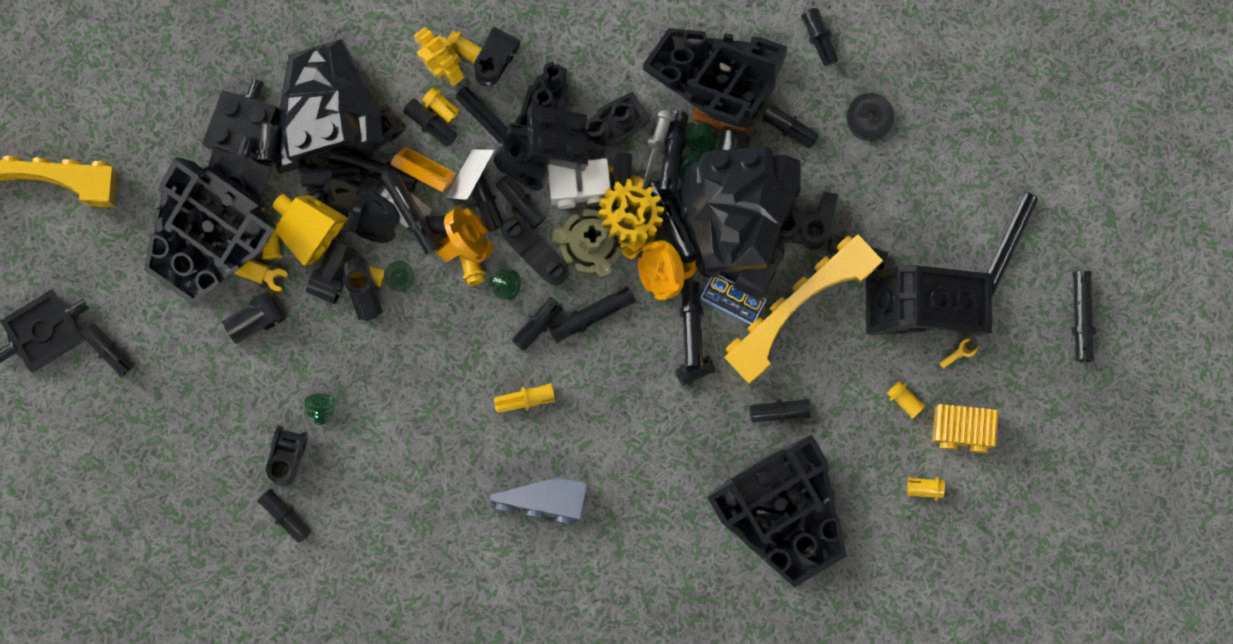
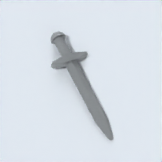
(657, 143)

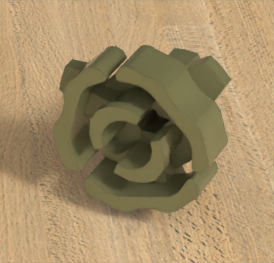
(581, 246)

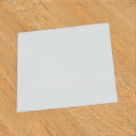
(469, 174)

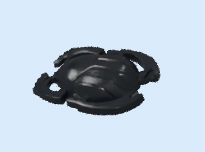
(364, 211)

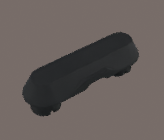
(534, 251)

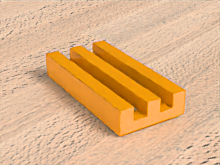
(423, 168)

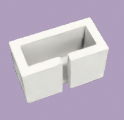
(577, 186)

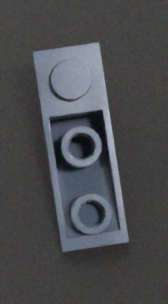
(551, 497)

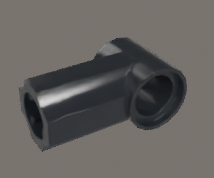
(329, 278)
(362, 289)
(259, 315)

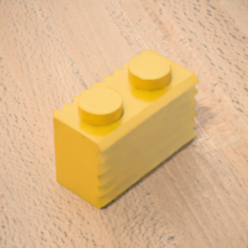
(965, 427)

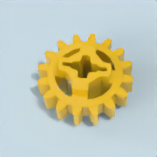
(439, 56)
(626, 201)

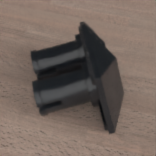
(548, 88)
(617, 120)

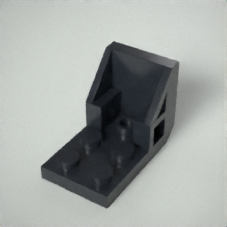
(927, 300)

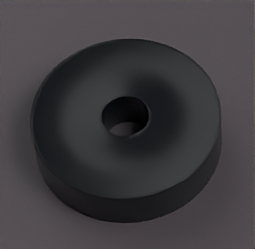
(872, 104)

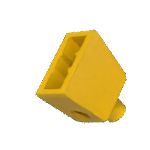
(307, 226)

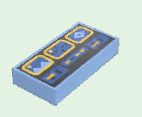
(731, 301)

